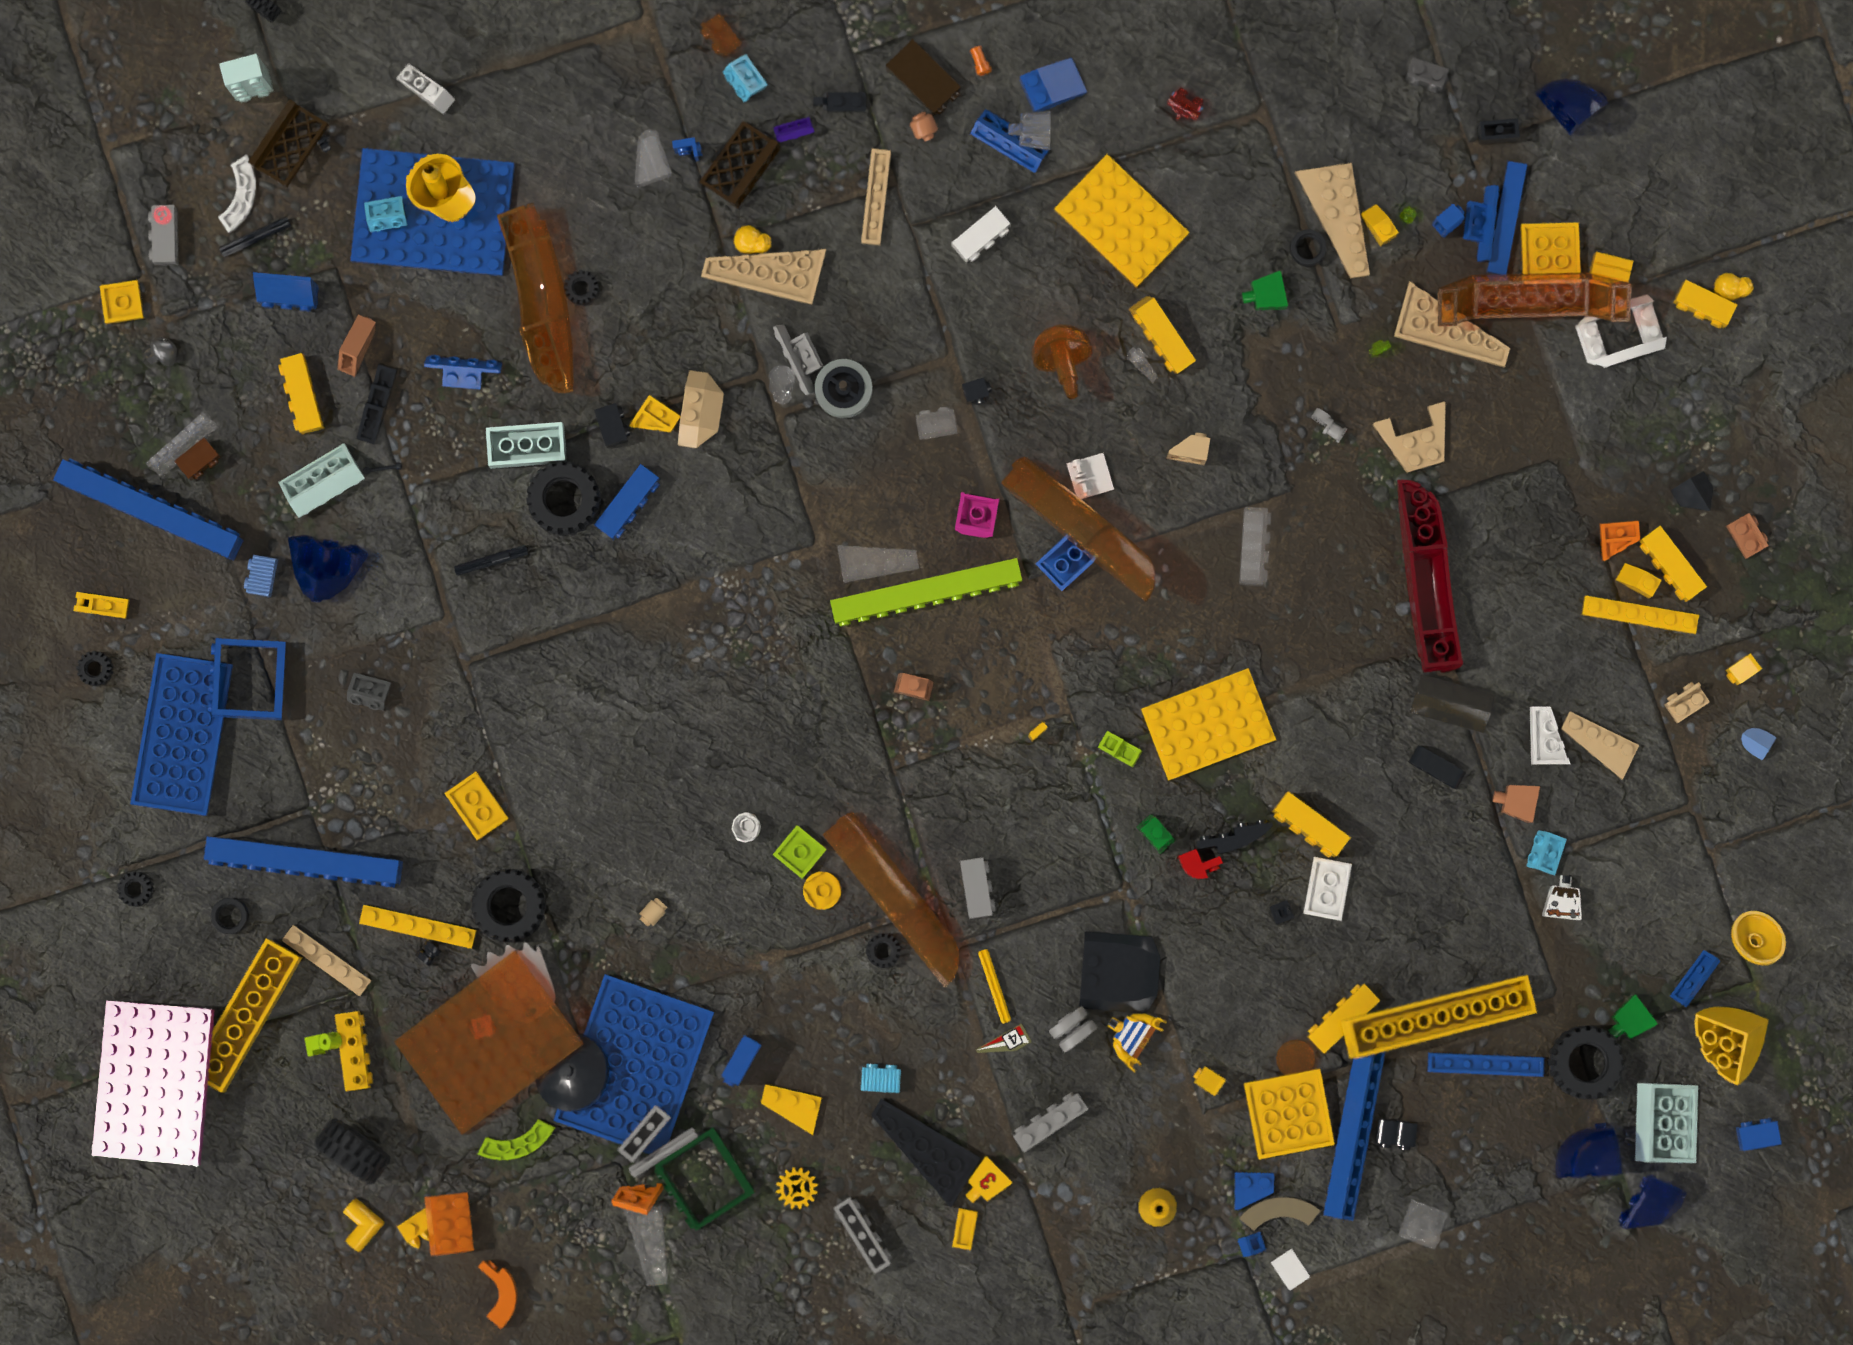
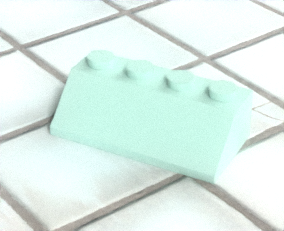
(321, 480)

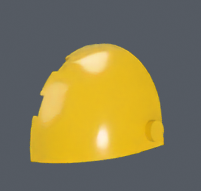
(1731, 1040)

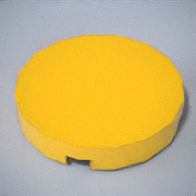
(822, 890)

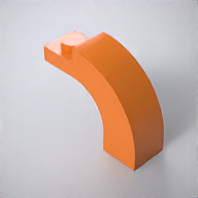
(507, 1293)

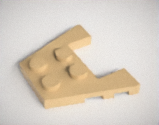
(1419, 447)

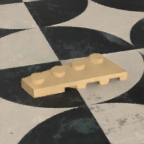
(1609, 748)

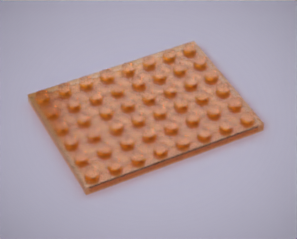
(488, 1042)

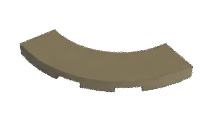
(1279, 1207)

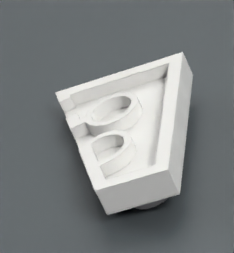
(1545, 739)

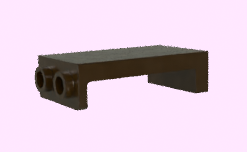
(924, 77)

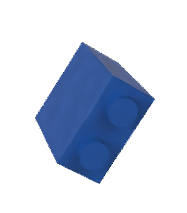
(741, 1061)

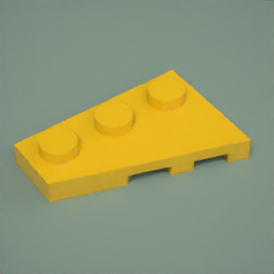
(793, 1105)

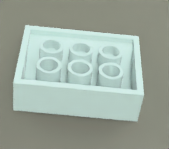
(1666, 1123)

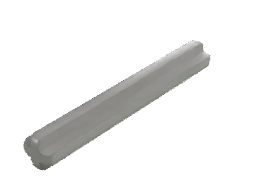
(663, 1152)

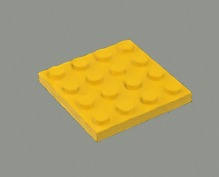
(1289, 1113)

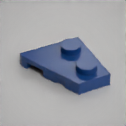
(1252, 1187)

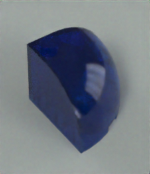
(1572, 102)
(1590, 1153)

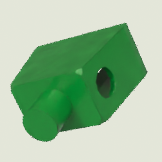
(1267, 293)
(1155, 833)
(1631, 1019)

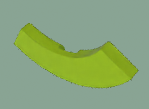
(517, 1147)

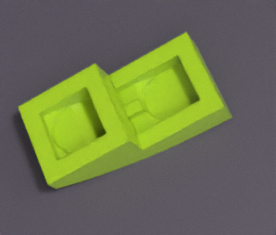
(1120, 749)

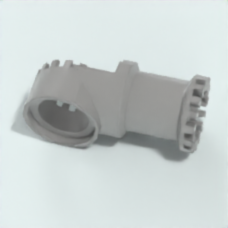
(1331, 428)

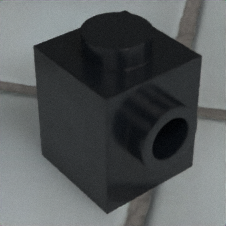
(976, 391)

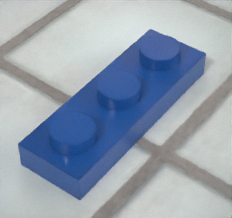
(1695, 978)

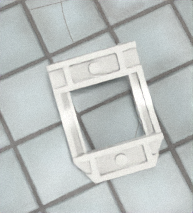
(1647, 326)

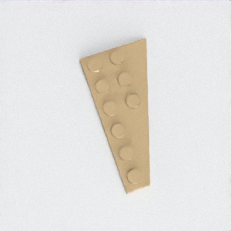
(778, 274)

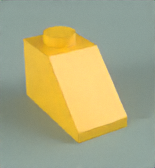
(1379, 225)
(1638, 580)
(1743, 669)
(1208, 1080)

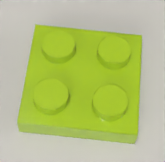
(799, 852)

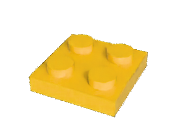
(121, 302)

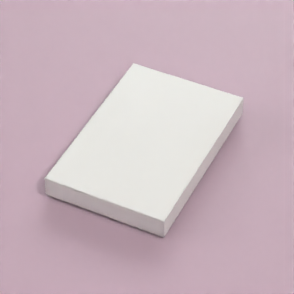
(1327, 888)

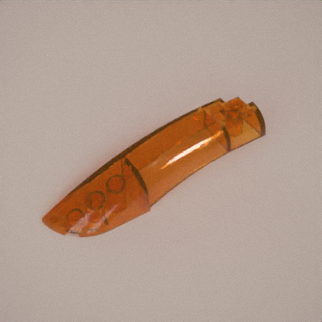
(541, 297)
(1082, 526)
(895, 896)

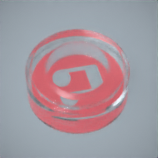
(161, 214)

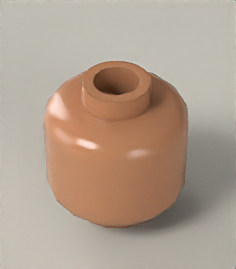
(923, 126)

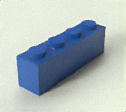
(627, 502)

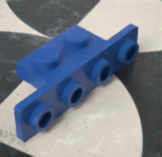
(1481, 222)
(462, 372)

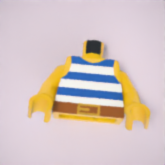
(1133, 1036)

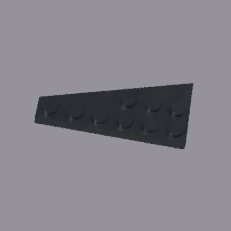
(935, 1156)

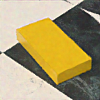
(1035, 733)
(965, 1229)

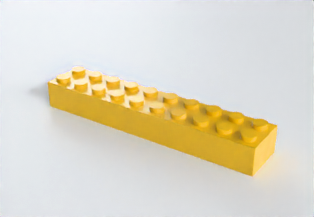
(1438, 1016)

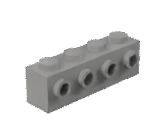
(1050, 1122)
(862, 1235)

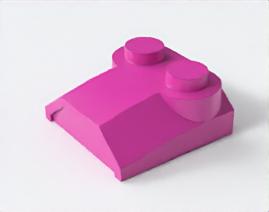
(976, 515)

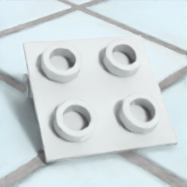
(1090, 476)

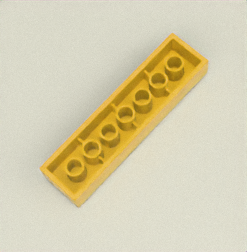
(249, 1011)

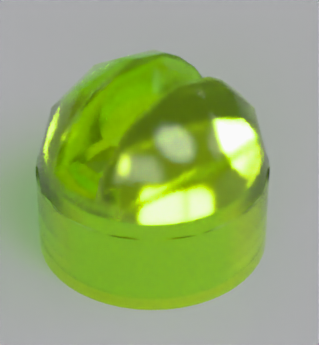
(1406, 218)

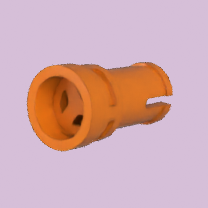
(982, 66)

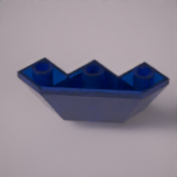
(1652, 1204)

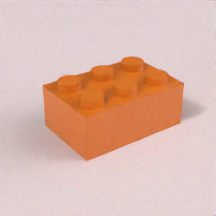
(449, 1223)

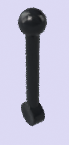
(366, 470)

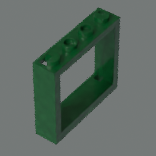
(681, 1204)

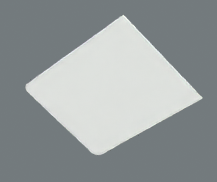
(1290, 1269)

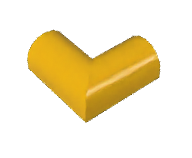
(367, 1224)

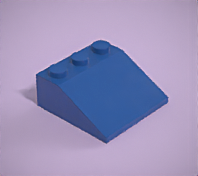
(285, 291)

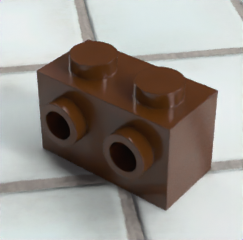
(198, 459)

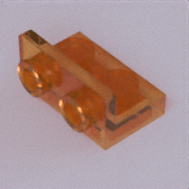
(721, 35)

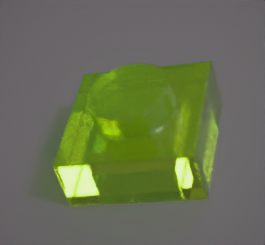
(1379, 347)

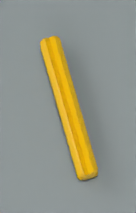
(994, 986)

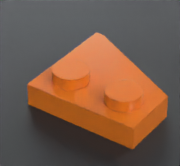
(1617, 537)
(637, 1198)

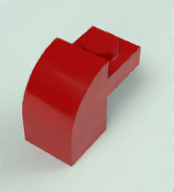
(1195, 868)

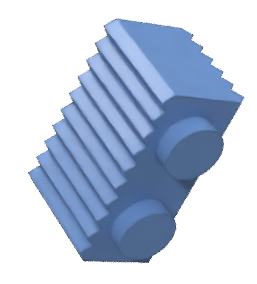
(261, 576)

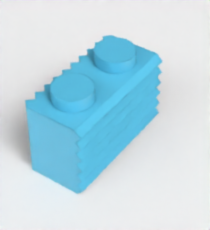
(881, 1079)

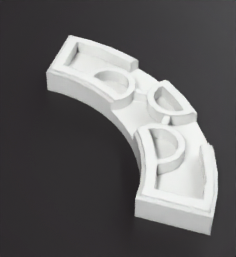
(244, 195)

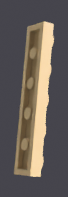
(876, 197)
(326, 960)

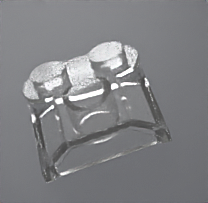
(1423, 1224)

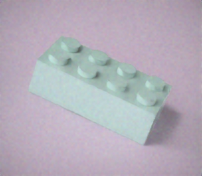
(246, 78)
(526, 445)

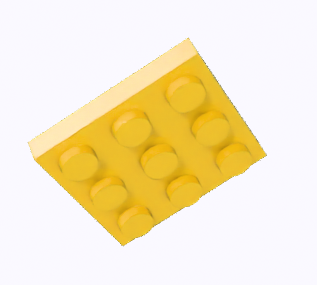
(1550, 248)

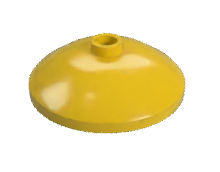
(1763, 932)

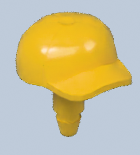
(440, 187)

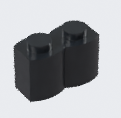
(1396, 1133)

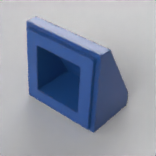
(1251, 1244)

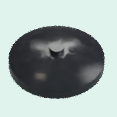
(576, 1079)

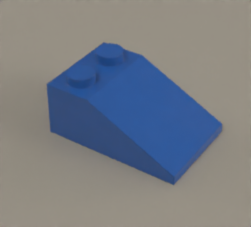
(1052, 85)
(1064, 563)

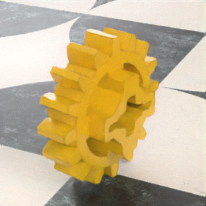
(788, 1182)

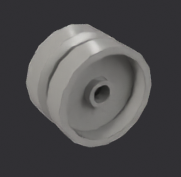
(1072, 1028)

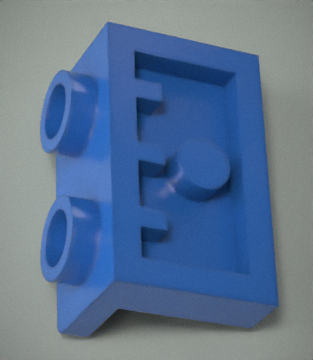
(684, 147)

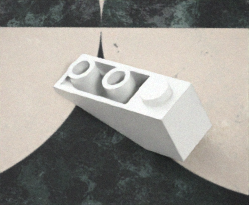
(426, 88)

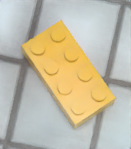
(1310, 824)

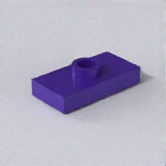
(793, 129)

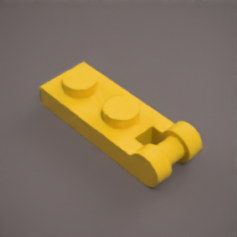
(102, 605)

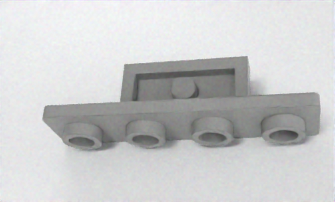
(801, 356)

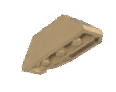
(699, 410)

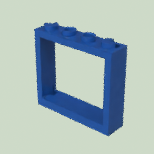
(214, 685)

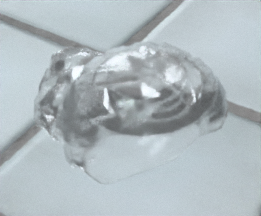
(781, 383)

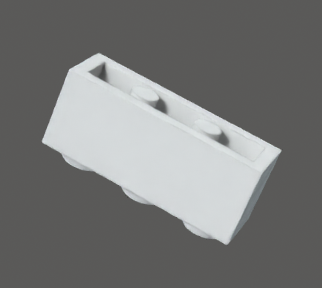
(981, 235)

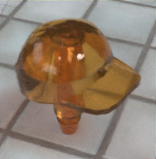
(1060, 350)

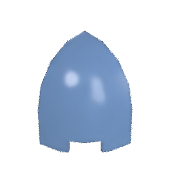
(1757, 742)

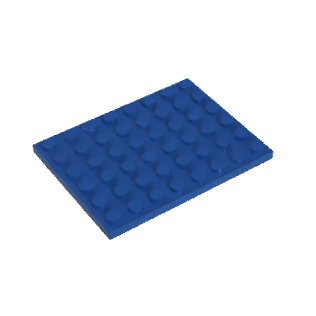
(427, 241)
(650, 1057)

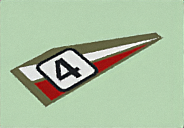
(1009, 1041)

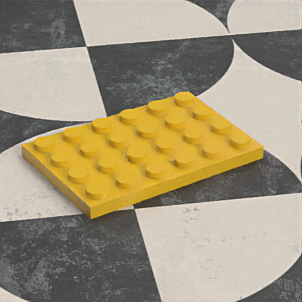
(1121, 221)
(1208, 724)

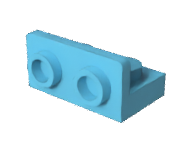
(744, 77)
(385, 214)
(1546, 852)

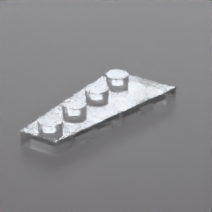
(650, 1243)

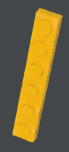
(1640, 614)
(417, 926)

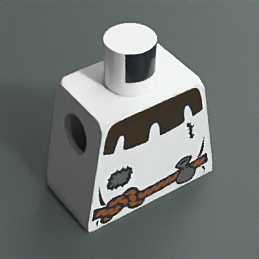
(1563, 901)

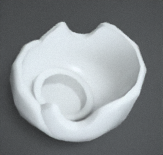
(746, 827)

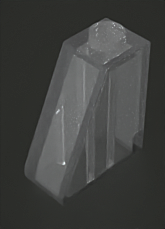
(651, 160)

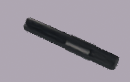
(255, 236)
(493, 559)

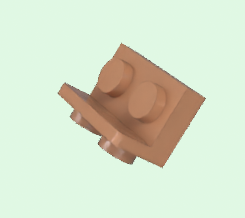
(1747, 535)

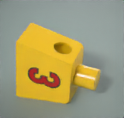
(987, 1181)

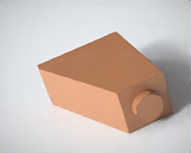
(356, 345)

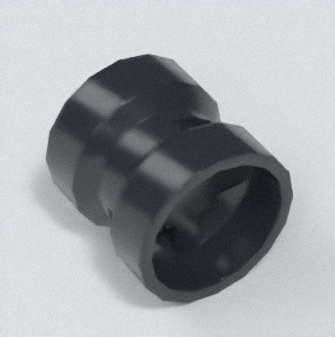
(428, 952)

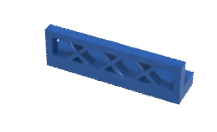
(1006, 144)

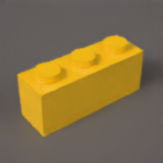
(1704, 304)

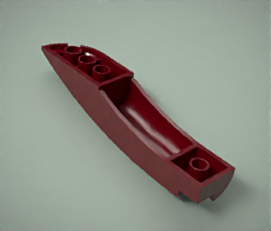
(1428, 578)

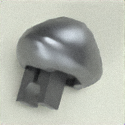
(161, 350)

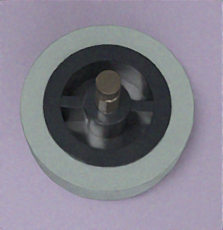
(843, 388)

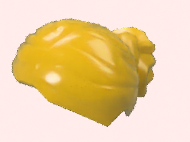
(751, 241)
(1732, 287)

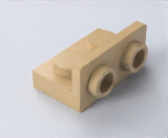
(1687, 702)

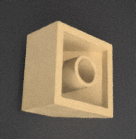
(1191, 450)

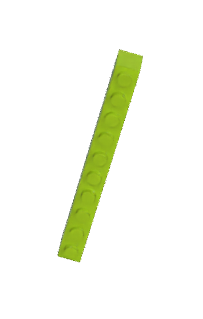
(926, 591)

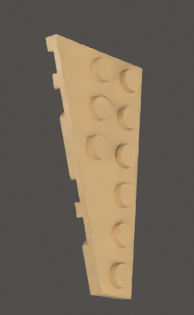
(1336, 205)
(1419, 325)

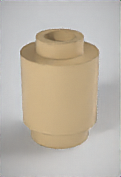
(652, 912)

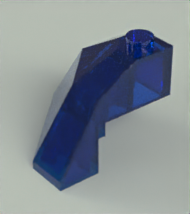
(323, 566)

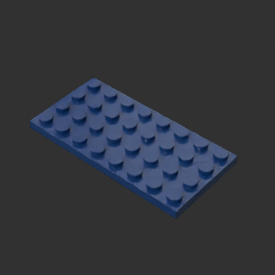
(180, 736)

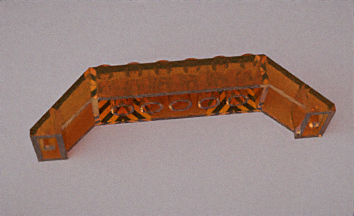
(1533, 297)

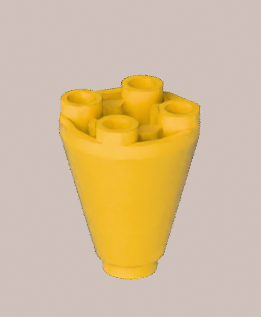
(1149, 1202)

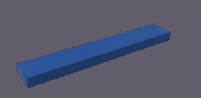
(1507, 217)
(1485, 1064)

